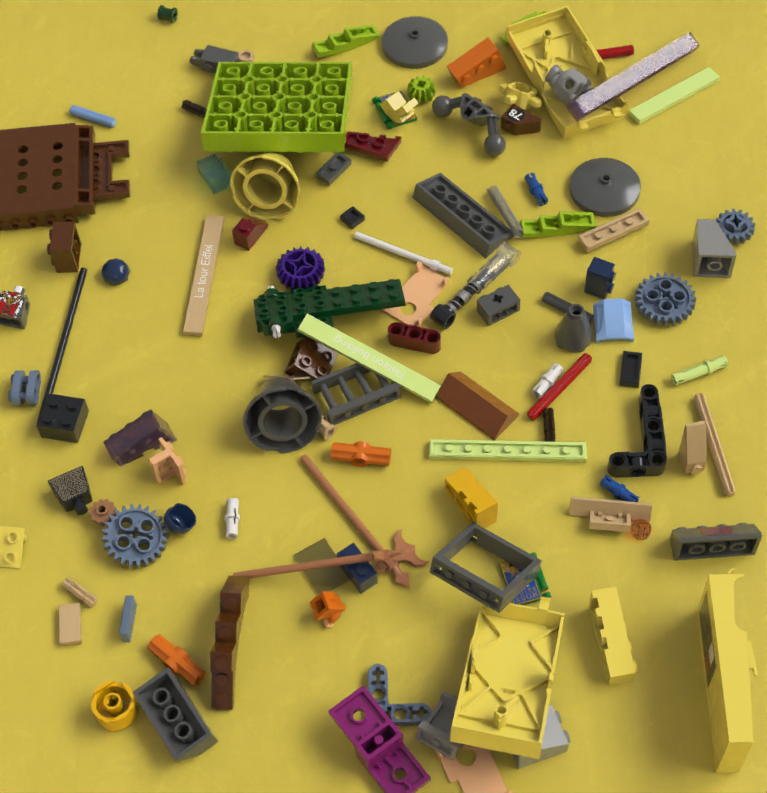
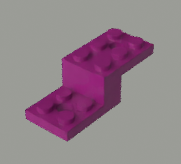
(378, 743)

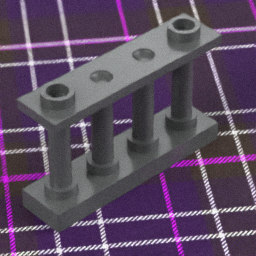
(354, 406)

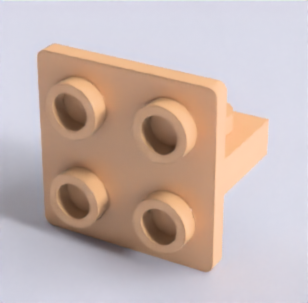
(166, 464)

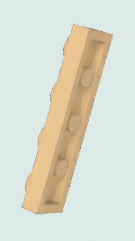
(613, 230)

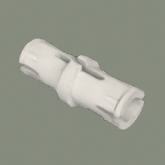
(547, 380)
(232, 518)

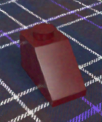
(248, 232)

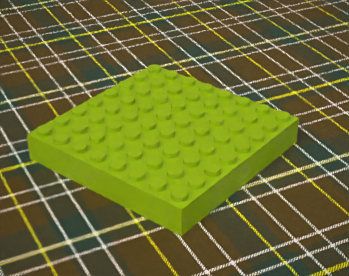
(278, 107)

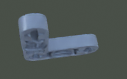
(415, 707)

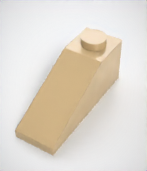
(693, 448)

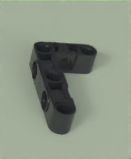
(654, 444)

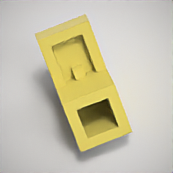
(397, 108)

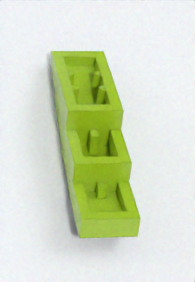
(350, 39)
(559, 225)

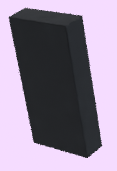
(631, 369)

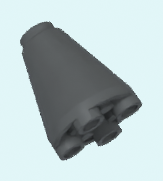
(574, 330)

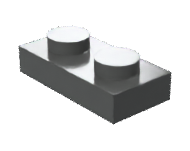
(333, 168)

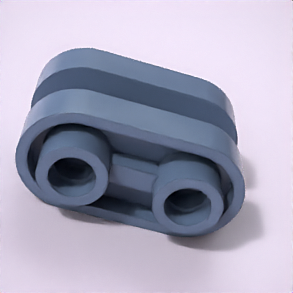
(19, 381)

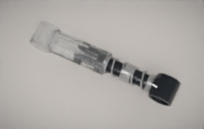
(505, 256)

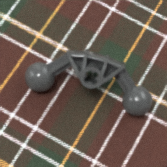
(477, 112)

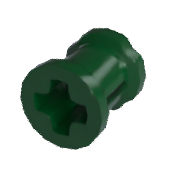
(167, 13)

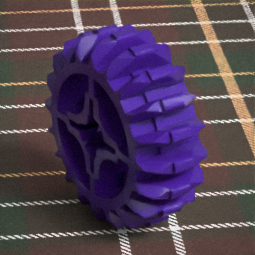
(299, 265)

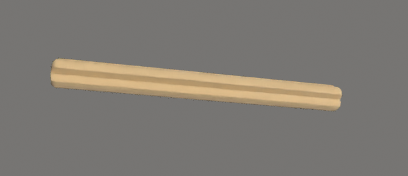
(715, 445)

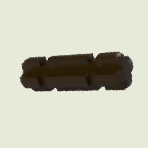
(194, 108)
(549, 424)

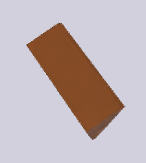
(476, 404)

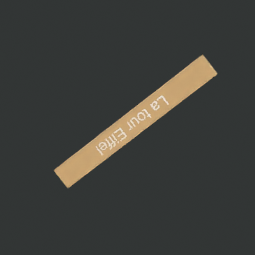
(203, 276)

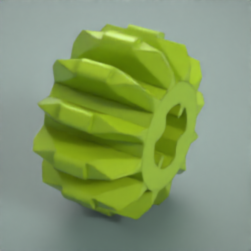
(421, 89)

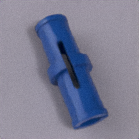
(536, 189)
(618, 490)

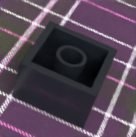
(62, 418)

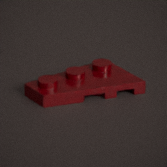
(376, 147)

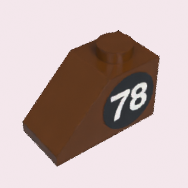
(520, 122)

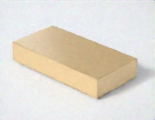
(70, 624)

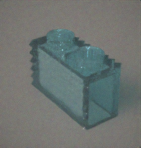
(214, 173)

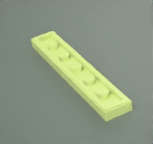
(674, 95)

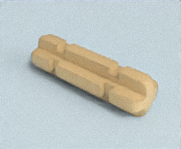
(79, 592)

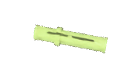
(704, 368)

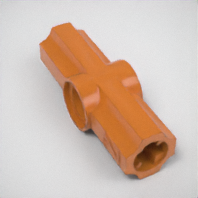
(360, 454)
(176, 660)

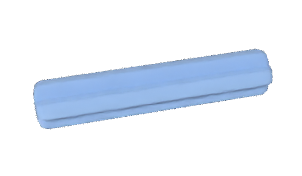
(92, 116)

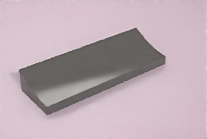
(462, 214)

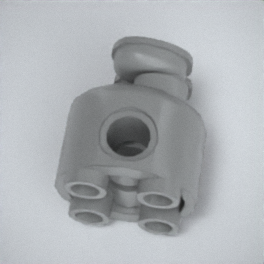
(567, 84)

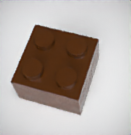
(64, 247)

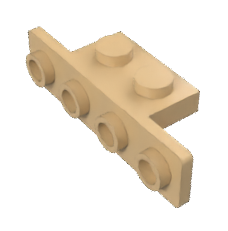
(609, 514)

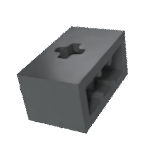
(498, 305)

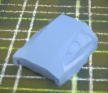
(613, 320)

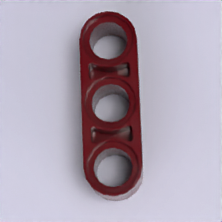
(414, 338)

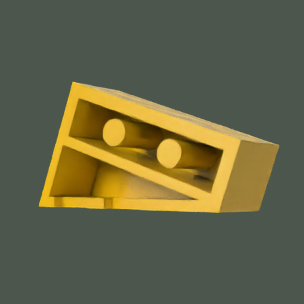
(471, 498)

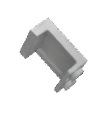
(437, 728)

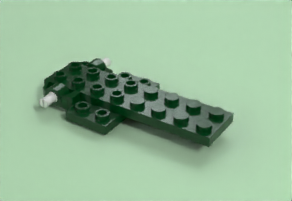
(284, 311)

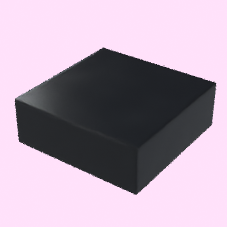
(352, 217)

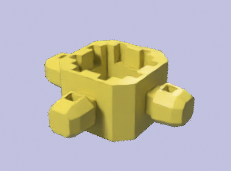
(520, 95)

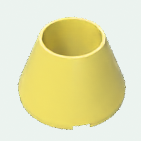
(259, 197)

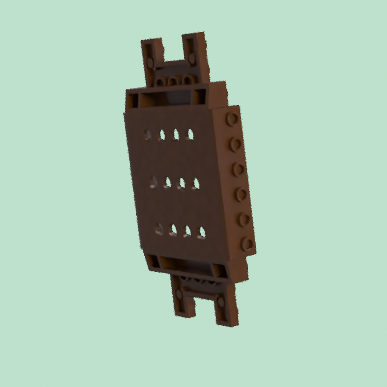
(84, 176)

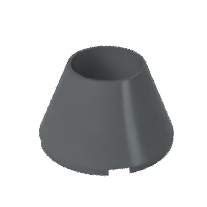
(286, 428)

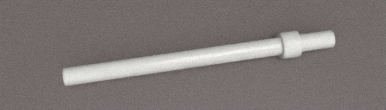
(434, 265)

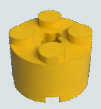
(114, 717)

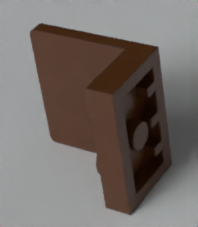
(311, 359)

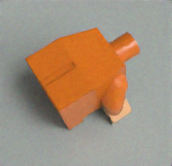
(327, 607)

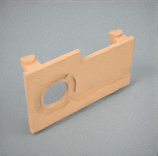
(419, 291)
(478, 777)

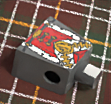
(14, 308)

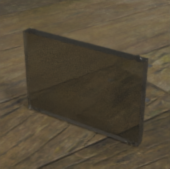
(323, 578)

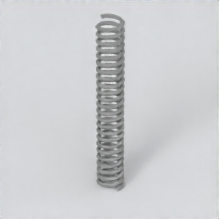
(504, 214)

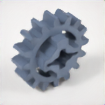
(736, 225)

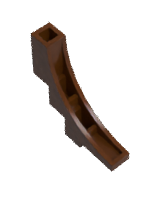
(227, 633)

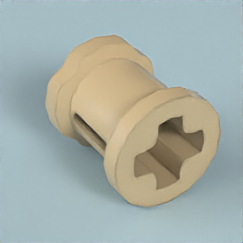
(329, 429)

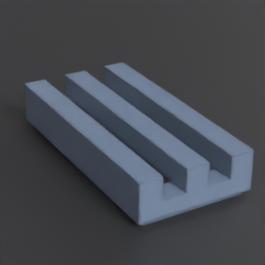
(127, 618)

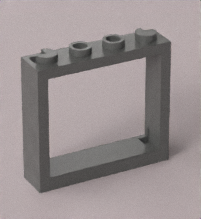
(476, 586)

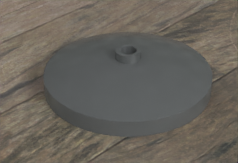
(414, 42)
(605, 187)

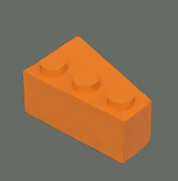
(477, 63)

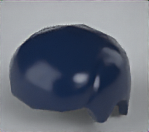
(115, 271)
(179, 519)

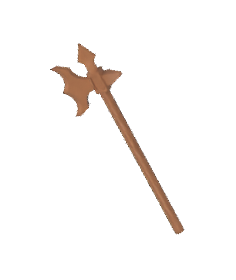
(371, 556)
(390, 565)

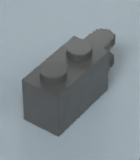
(209, 58)

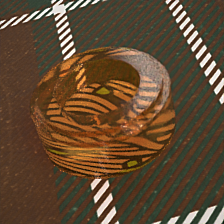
(640, 529)

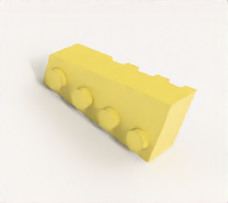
(612, 636)

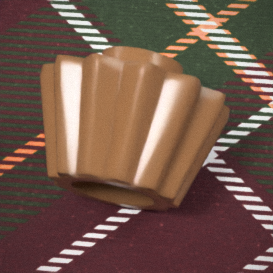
(101, 510)

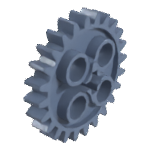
(666, 304)
(132, 553)

